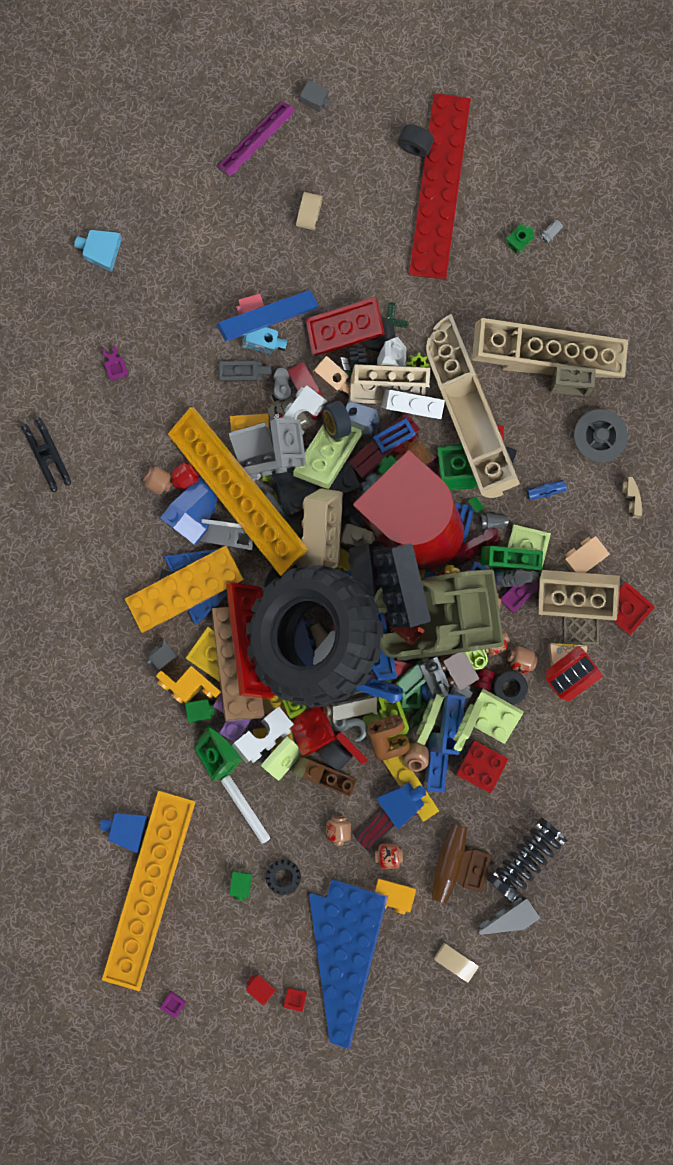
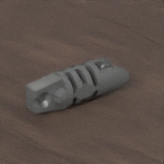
(514, 577)

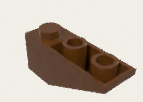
(324, 776)

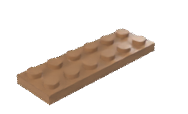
(234, 705)

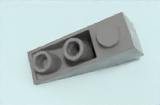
(228, 537)
(515, 918)

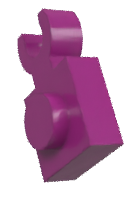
(115, 366)

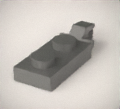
(242, 371)

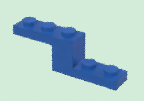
(442, 743)

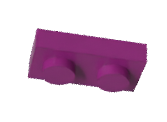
(518, 595)

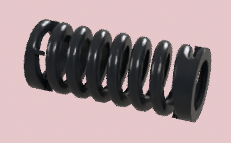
(548, 834)

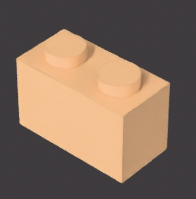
(587, 556)

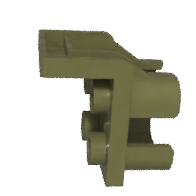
(461, 614)

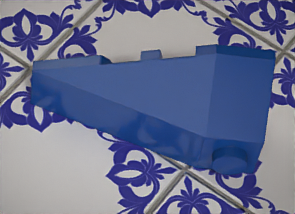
(189, 509)

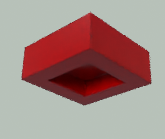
(295, 999)

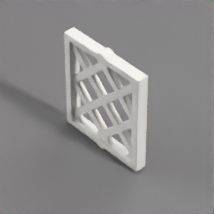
(221, 523)

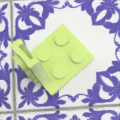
(490, 716)

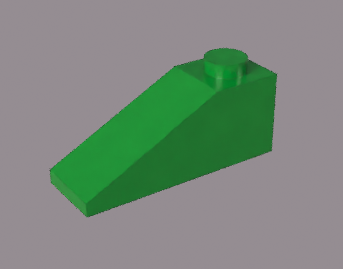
(511, 558)

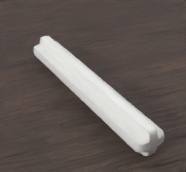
(245, 809)

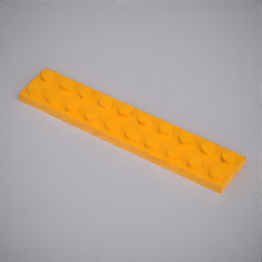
(237, 491)
(148, 891)

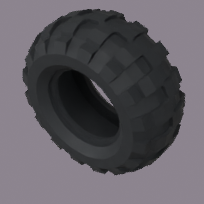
(354, 644)

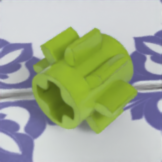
(418, 358)

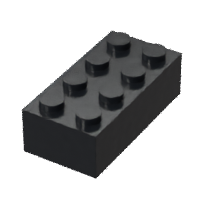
(401, 586)

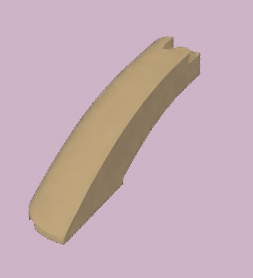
(470, 410)

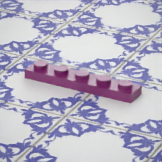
(256, 139)

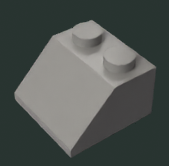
(253, 445)

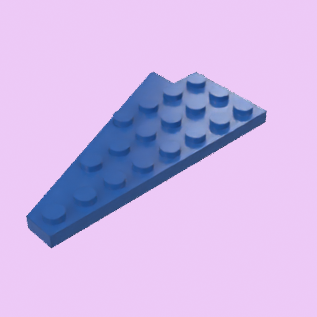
(346, 939)

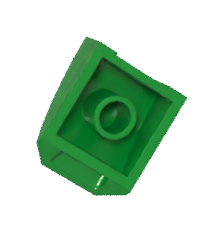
(455, 467)
(216, 754)

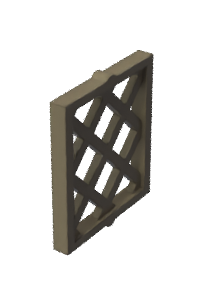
(567, 628)

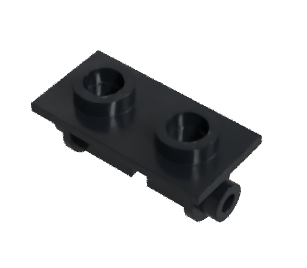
(350, 514)

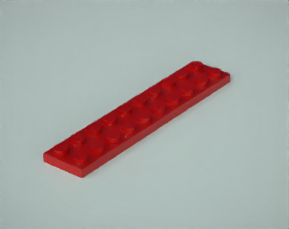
(440, 187)

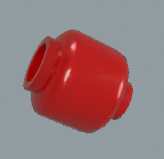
(184, 476)

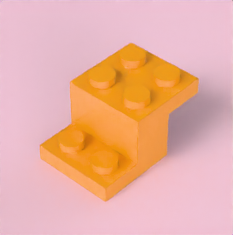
(188, 685)

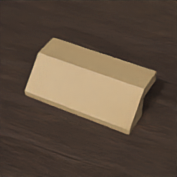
(370, 381)

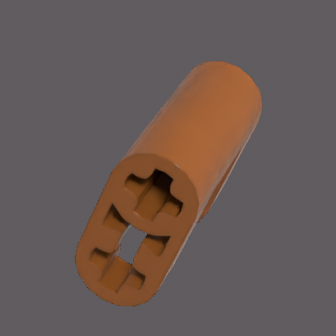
(379, 737)

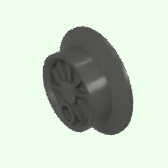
(600, 435)

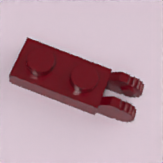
(473, 547)

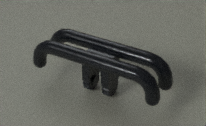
(46, 454)

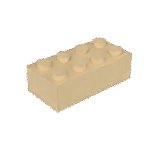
(322, 528)
(579, 595)

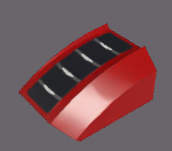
(572, 674)

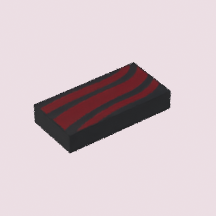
(374, 830)

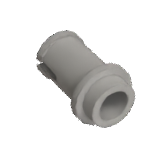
(548, 235)

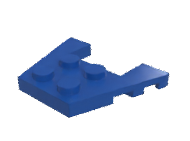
(180, 561)

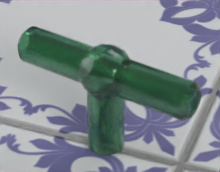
(390, 317)
(415, 717)

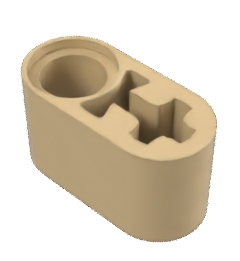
(309, 210)

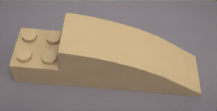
(542, 349)

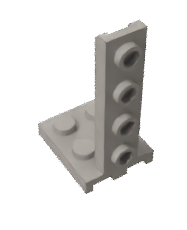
(287, 449)

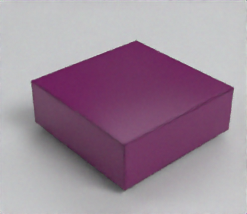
(173, 1004)

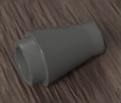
(491, 520)

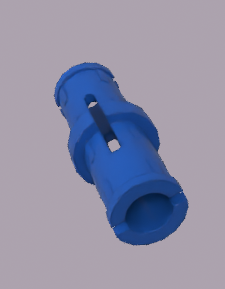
(546, 490)

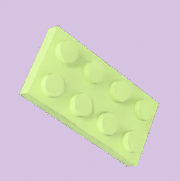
(326, 457)

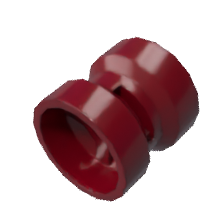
(485, 678)

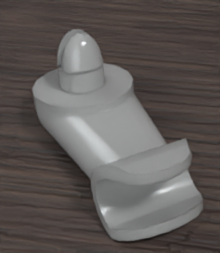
(281, 387)

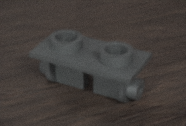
(435, 677)

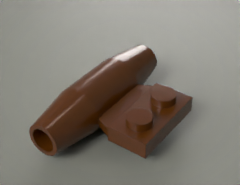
(457, 865)

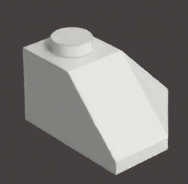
(392, 354)

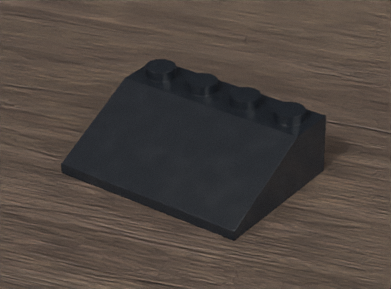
(293, 490)

